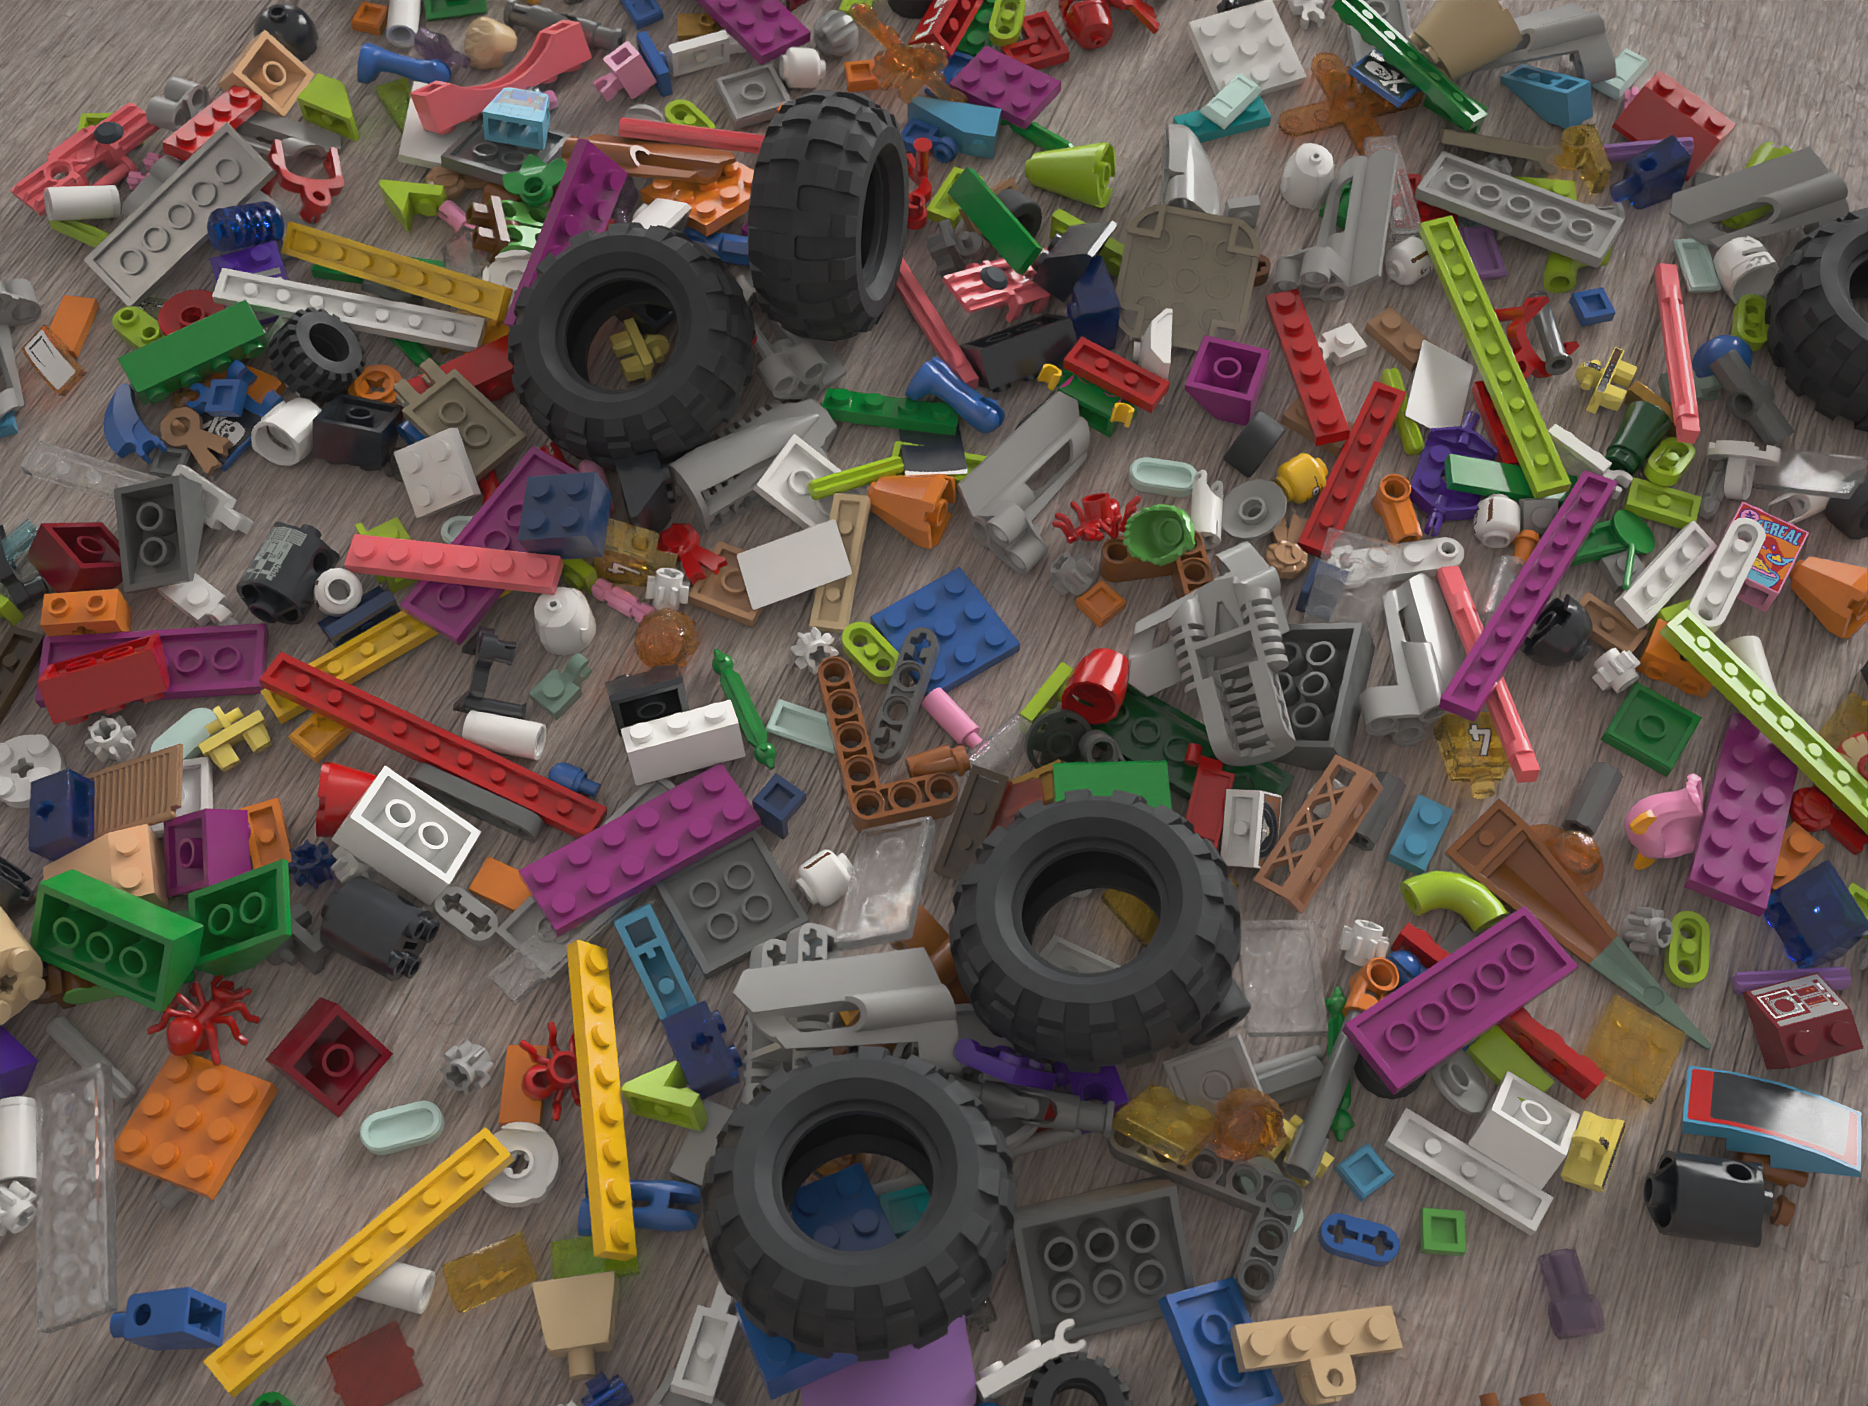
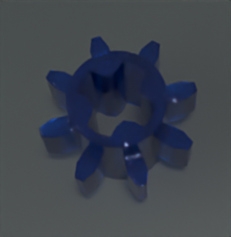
(311, 864)
(607, 1391)

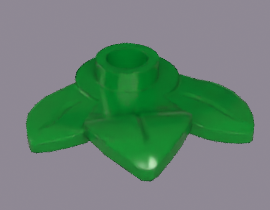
(535, 180)

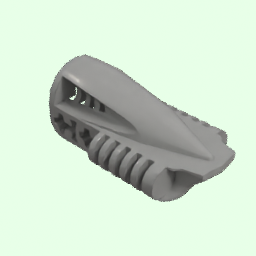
(745, 452)
(1231, 662)
(762, 1054)

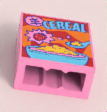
(1774, 559)

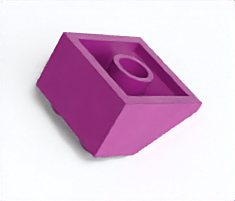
(1228, 378)
(205, 849)

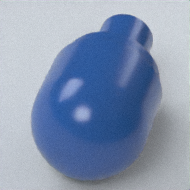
(573, 779)

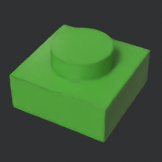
(1442, 1231)

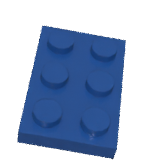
(1201, 1333)

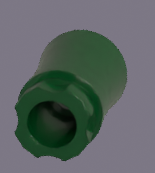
(1637, 436)

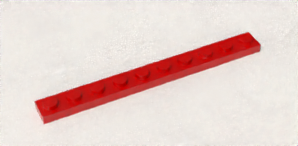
(431, 745)

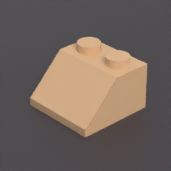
(270, 72)

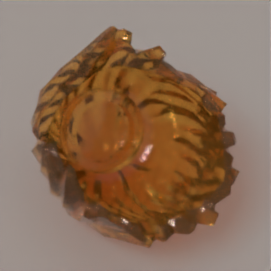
(666, 638)
(1245, 1123)

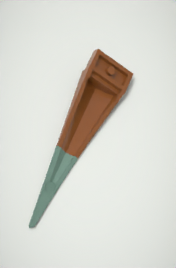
(1522, 872)

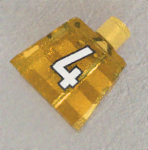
(631, 555)
(1472, 752)

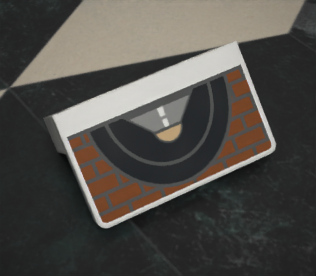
(1250, 827)

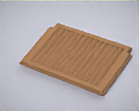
(138, 791)

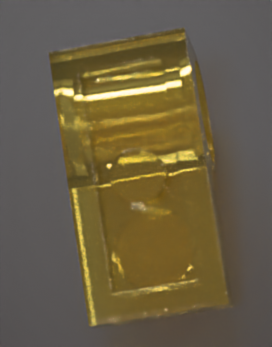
(1585, 152)

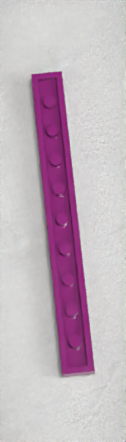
(1527, 597)

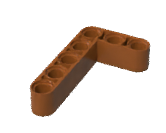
(1189, 566)
(861, 760)

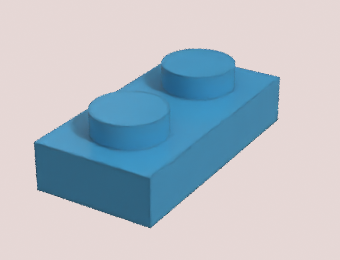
(1420, 835)

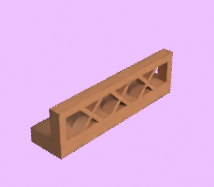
(1329, 841)

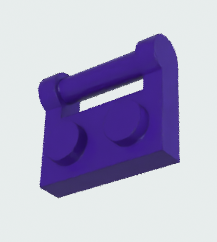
(1004, 1064)

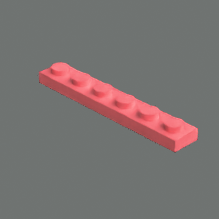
(454, 564)

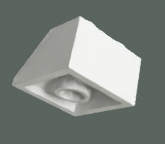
(1525, 1135)

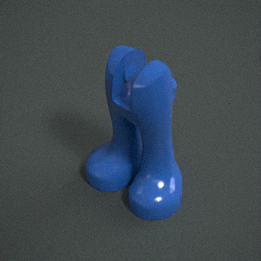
(376, 60)
(938, 379)
(657, 1214)

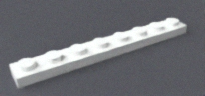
(357, 310)

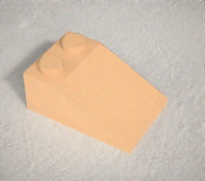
(124, 859)

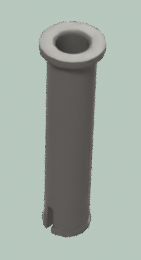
(1556, 358)

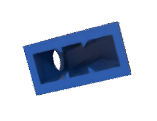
(171, 1320)

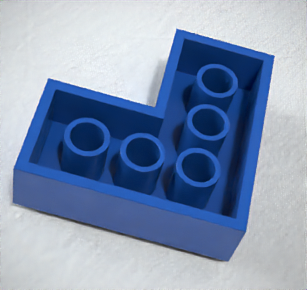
(841, 1215)

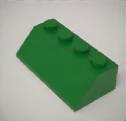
(194, 352)
(114, 938)

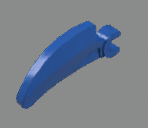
(125, 428)

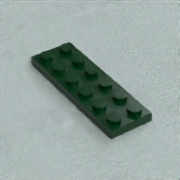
(1158, 732)

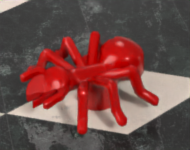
(1098, 514)
(198, 1025)
(551, 1074)

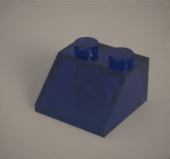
(1095, 306)
(1816, 917)

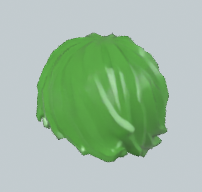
(1159, 534)

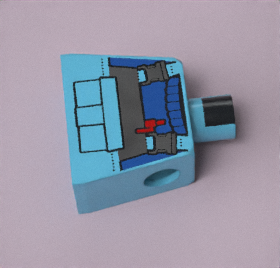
(518, 118)

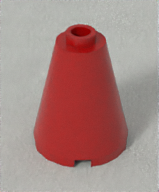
(338, 794)

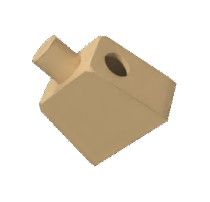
(578, 1318)

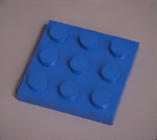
(963, 622)

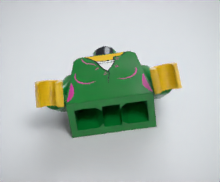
(1095, 404)

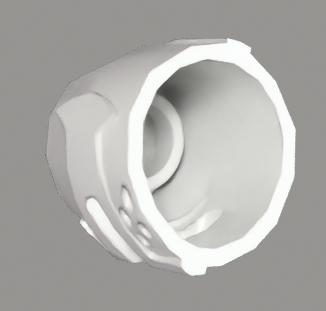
(1308, 177)
(1745, 268)
(289, 424)
(564, 621)

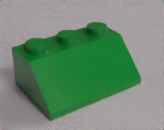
(1138, 777)

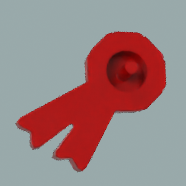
(1141, 10)
(685, 542)
(1816, 812)

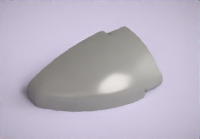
(1187, 173)

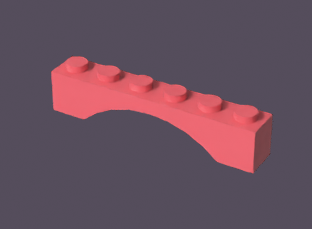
(553, 52)

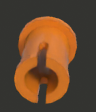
(1525, 544)

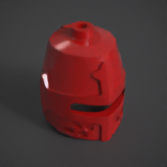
(1087, 22)
(1099, 680)

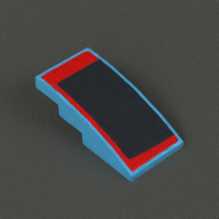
(1773, 1120)

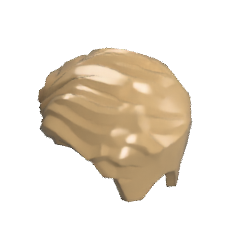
(488, 42)

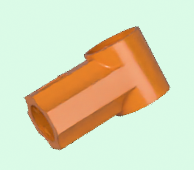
(1398, 511)

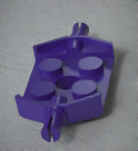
(1429, 489)

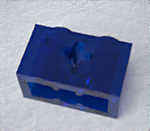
(61, 814)
(692, 1029)

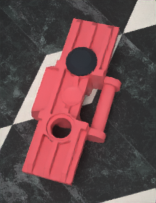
(75, 156)
(996, 286)

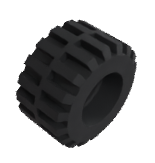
(316, 355)
(1080, 1374)

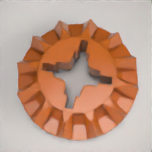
(376, 376)

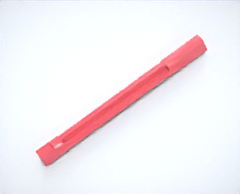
(933, 326)
(1677, 353)
(1500, 703)

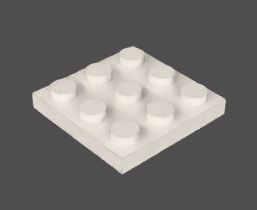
(1248, 43)

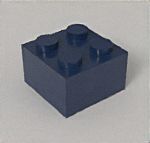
(565, 515)

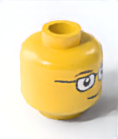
(1301, 478)

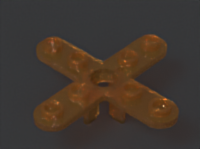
(905, 65)
(1331, 113)

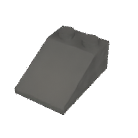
(159, 532)

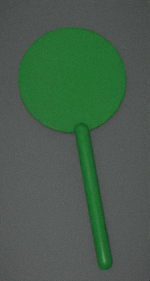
(1635, 535)

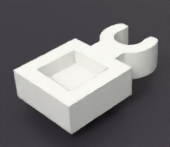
(1308, 10)
(1342, 345)

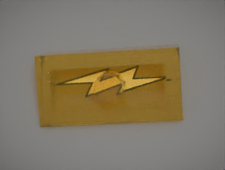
(489, 1272)

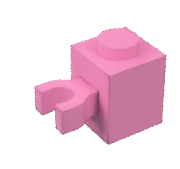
(627, 73)

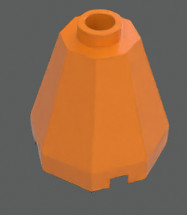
(915, 505)
(1833, 593)

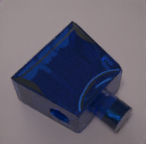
(1653, 174)

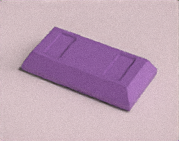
(1484, 252)

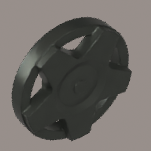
(391, 293)
(1057, 738)

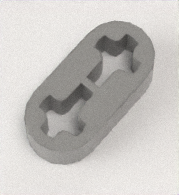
(463, 923)

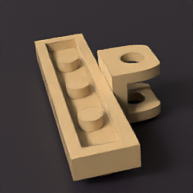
(835, 599)
(1319, 1346)

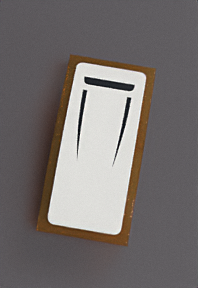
(52, 361)

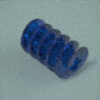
(245, 226)

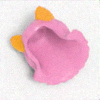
(1665, 823)

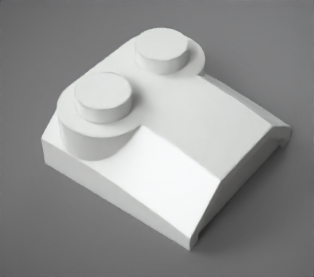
(1154, 347)

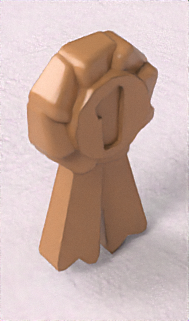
(453, 182)
(185, 429)
(1285, 552)

